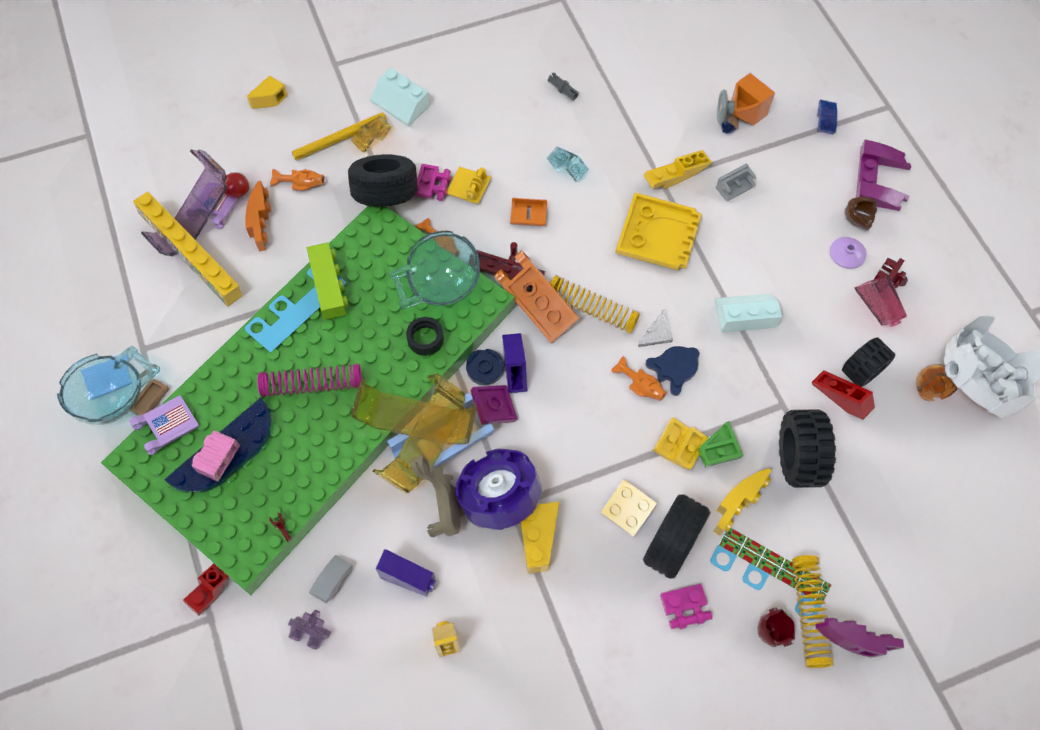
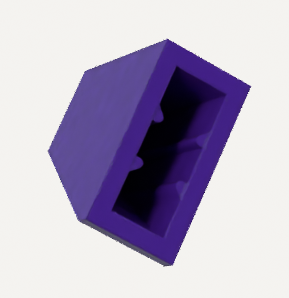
(514, 363)
(405, 573)

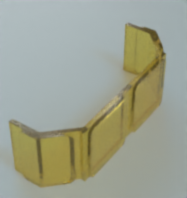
(401, 414)
(427, 435)

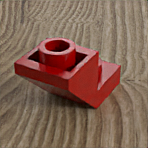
(209, 587)

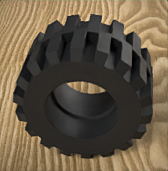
(868, 362)

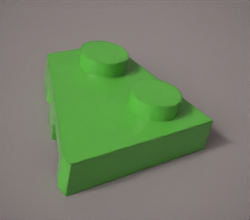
(720, 447)

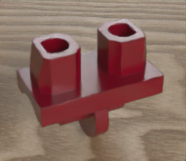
(893, 267)

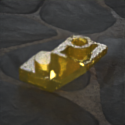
(368, 132)

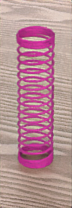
(263, 380)

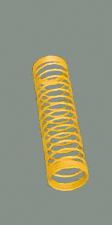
(557, 282)
(808, 562)

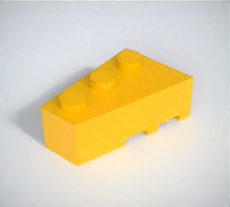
(538, 536)

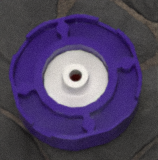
(499, 489)

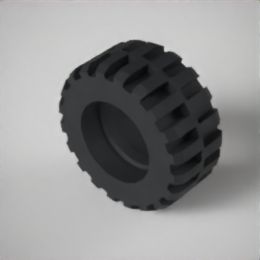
(807, 448)

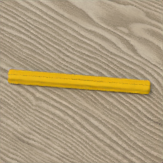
(332, 138)

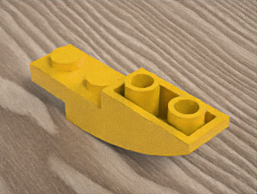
(678, 171)
(740, 496)

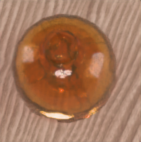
(934, 383)

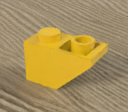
(267, 94)

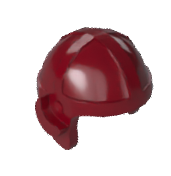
(776, 628)

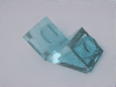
(564, 159)

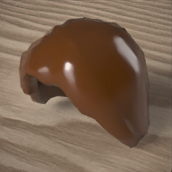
(861, 212)

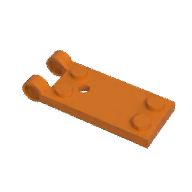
(543, 304)

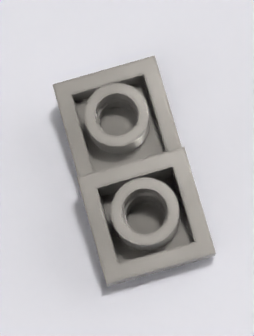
(329, 579)

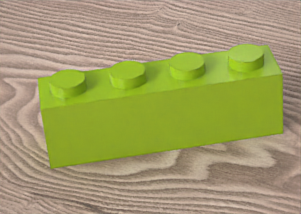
(326, 281)

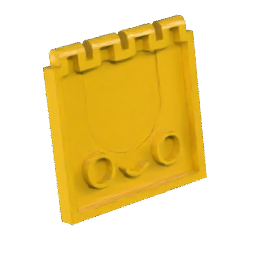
(659, 232)

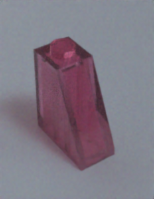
(882, 300)

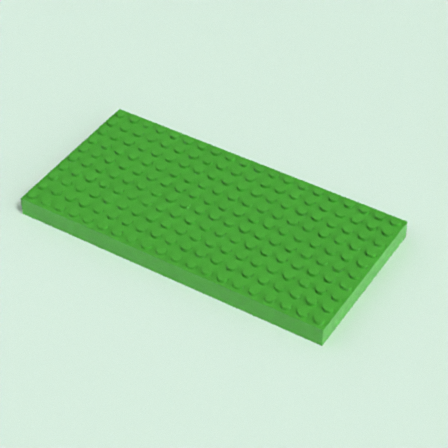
(313, 439)

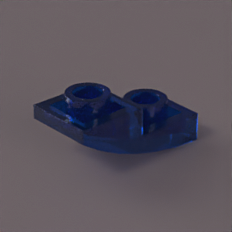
(827, 117)

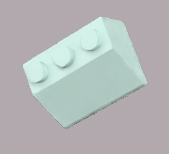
(400, 97)
(748, 312)

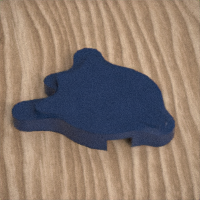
(676, 365)

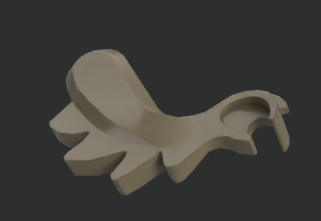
(448, 506)

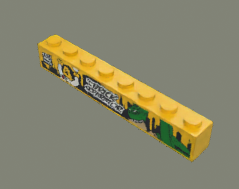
(188, 249)

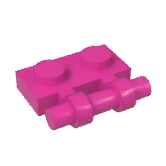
(427, 179)
(683, 600)

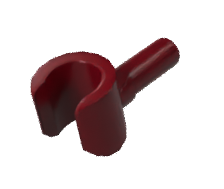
(280, 525)

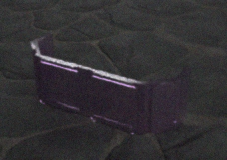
(199, 203)

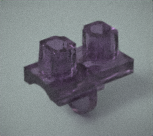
(300, 626)

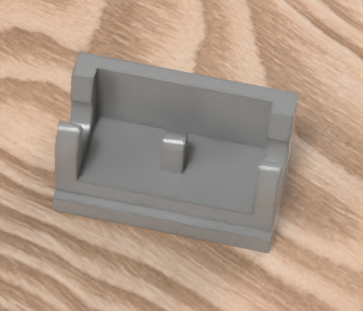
(736, 182)

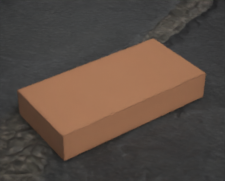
(150, 397)

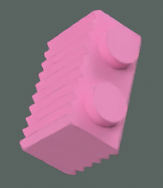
(215, 455)

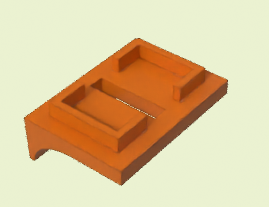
(537, 213)

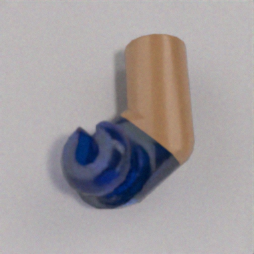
(730, 127)

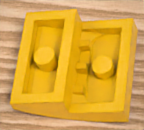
(680, 444)

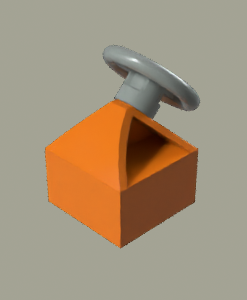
(749, 101)

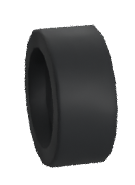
(425, 322)

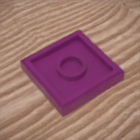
(493, 404)

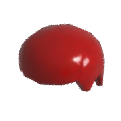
(237, 185)

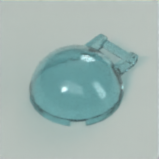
(438, 270)
(104, 387)

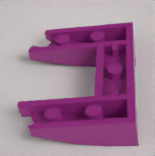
(871, 156)

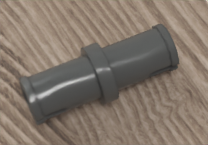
(563, 86)

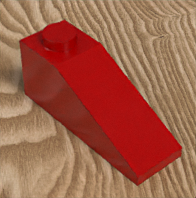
(845, 394)

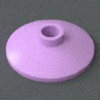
(843, 256)

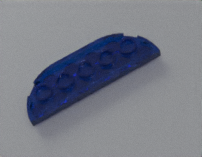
(250, 431)

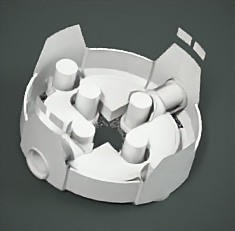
(1008, 374)

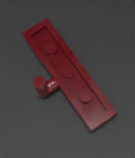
(492, 264)

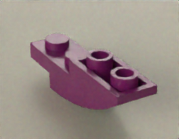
(856, 638)

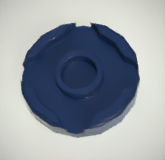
(484, 367)

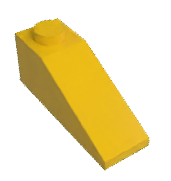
(445, 638)

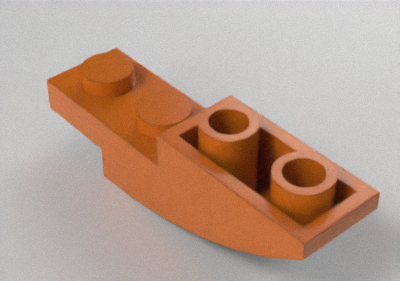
(256, 214)

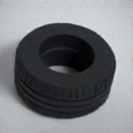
(382, 180)
(676, 536)

